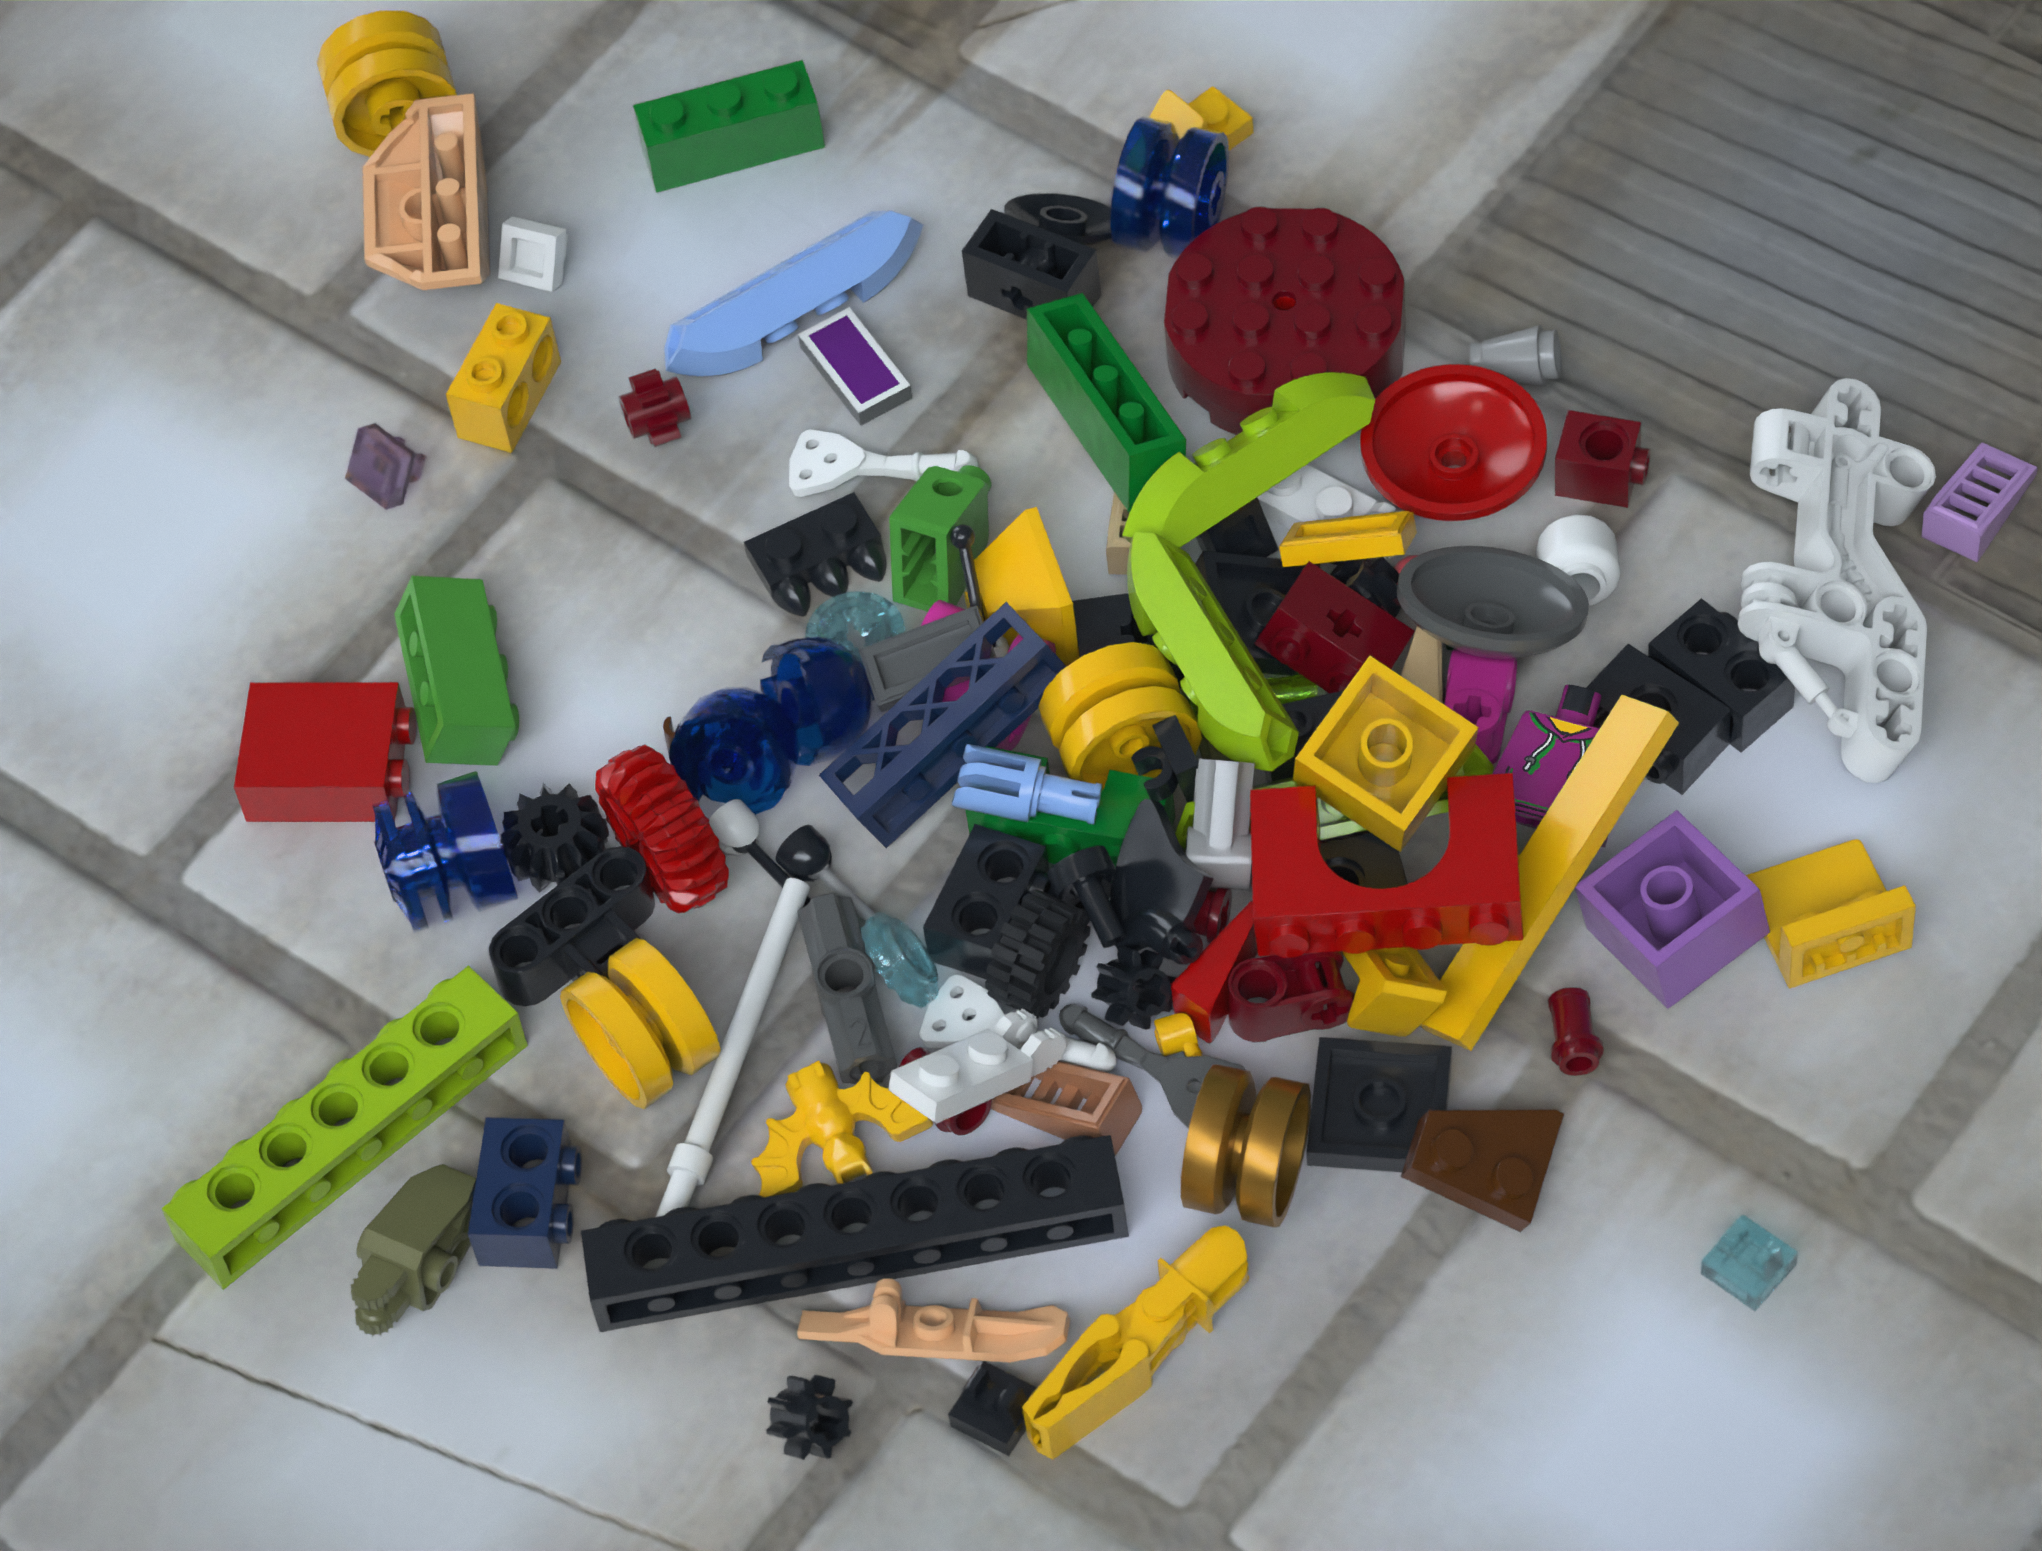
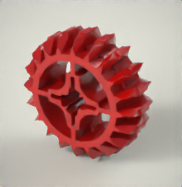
(664, 823)

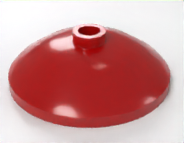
(1450, 419)

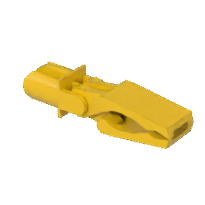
(1134, 1343)

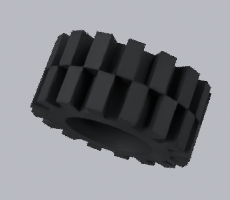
(1037, 953)

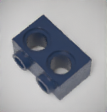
(511, 1193)

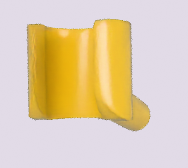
(1176, 1035)

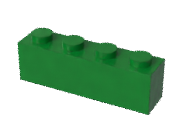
(1100, 394)

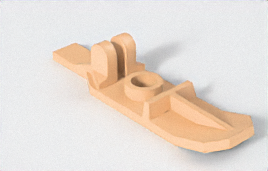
(940, 1331)

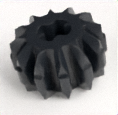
(552, 835)

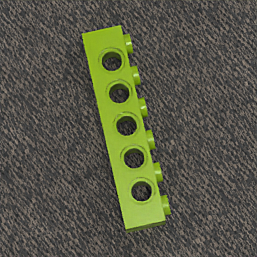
(337, 1157)

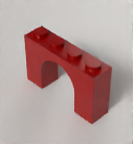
(1462, 900)

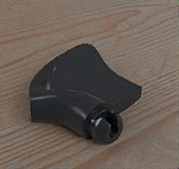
(1158, 888)

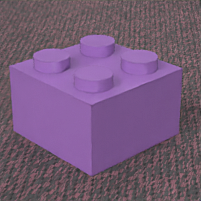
(1672, 909)

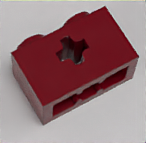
(1330, 631)

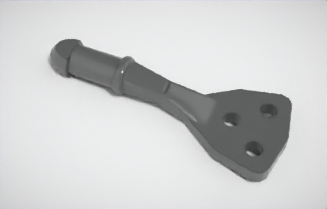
(1172, 1073)

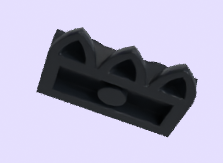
(817, 552)

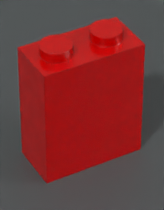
(323, 751)

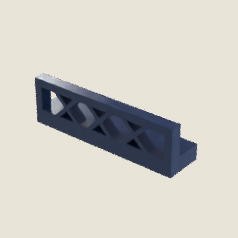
(918, 774)

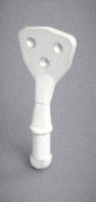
(854, 461)
(975, 1001)

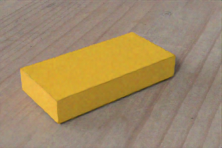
(1348, 538)

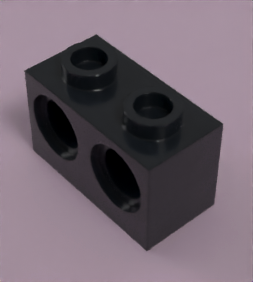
(1729, 667)
(976, 901)

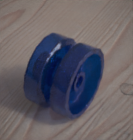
(1168, 186)

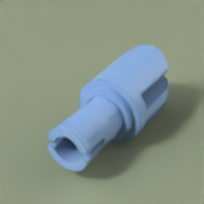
(1020, 788)

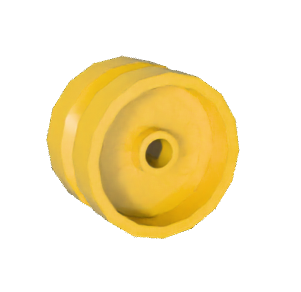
(377, 71)
(1106, 708)
(640, 1023)

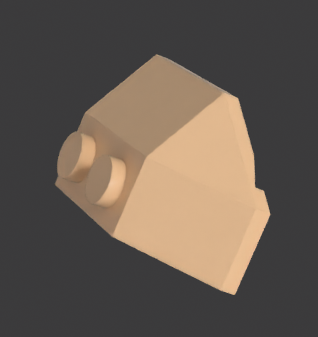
(429, 197)

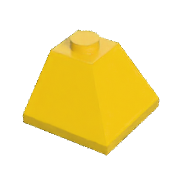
(1026, 575)

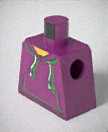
(1547, 751)

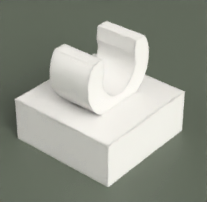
(532, 253)

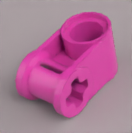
(1482, 694)

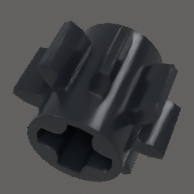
(1371, 580)
(1117, 982)
(809, 1417)

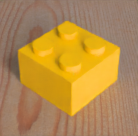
(1385, 753)

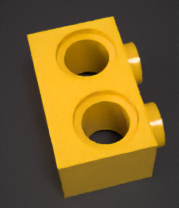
(503, 377)

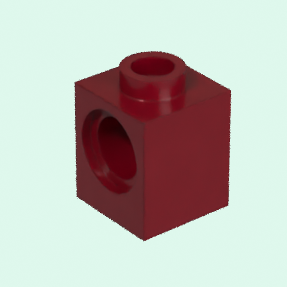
(1600, 459)

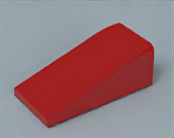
(1203, 985)

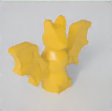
(828, 1120)

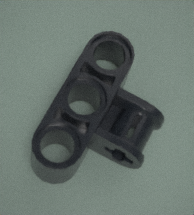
(567, 954)

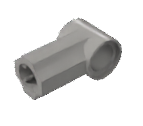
(1220, 830)

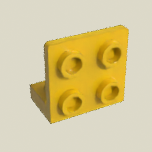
(1832, 913)

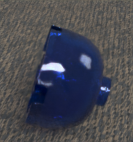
(822, 692)
(736, 748)

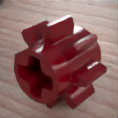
(654, 407)

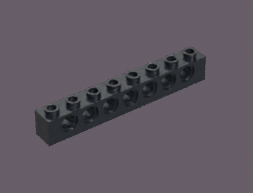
(831, 1259)

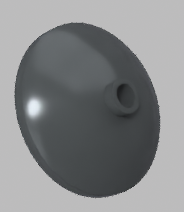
(1492, 601)

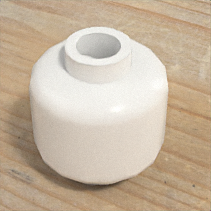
(1584, 551)

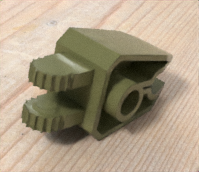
(413, 1247)

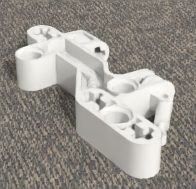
(1843, 594)

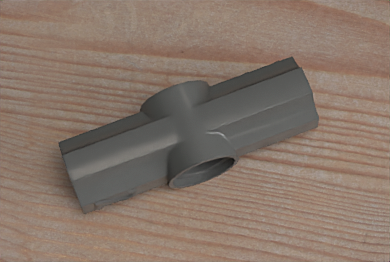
(837, 962)

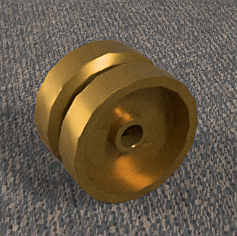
(1245, 1145)

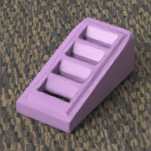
(1964, 534)

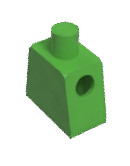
(922, 555)

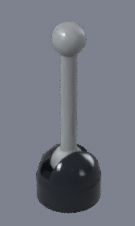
(808, 858)

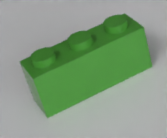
(455, 671)

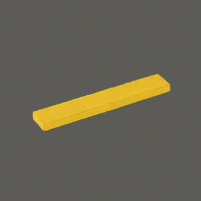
(1554, 864)

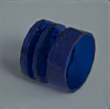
(444, 852)

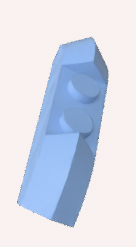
(730, 329)

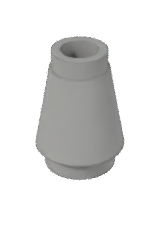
(1523, 356)

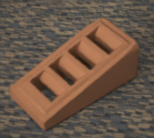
(1109, 1109)

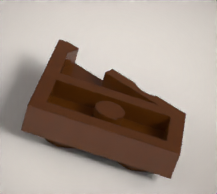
(1485, 1159)

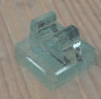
(1748, 1262)

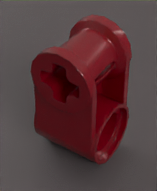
(1294, 995)

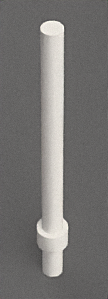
(692, 1158)

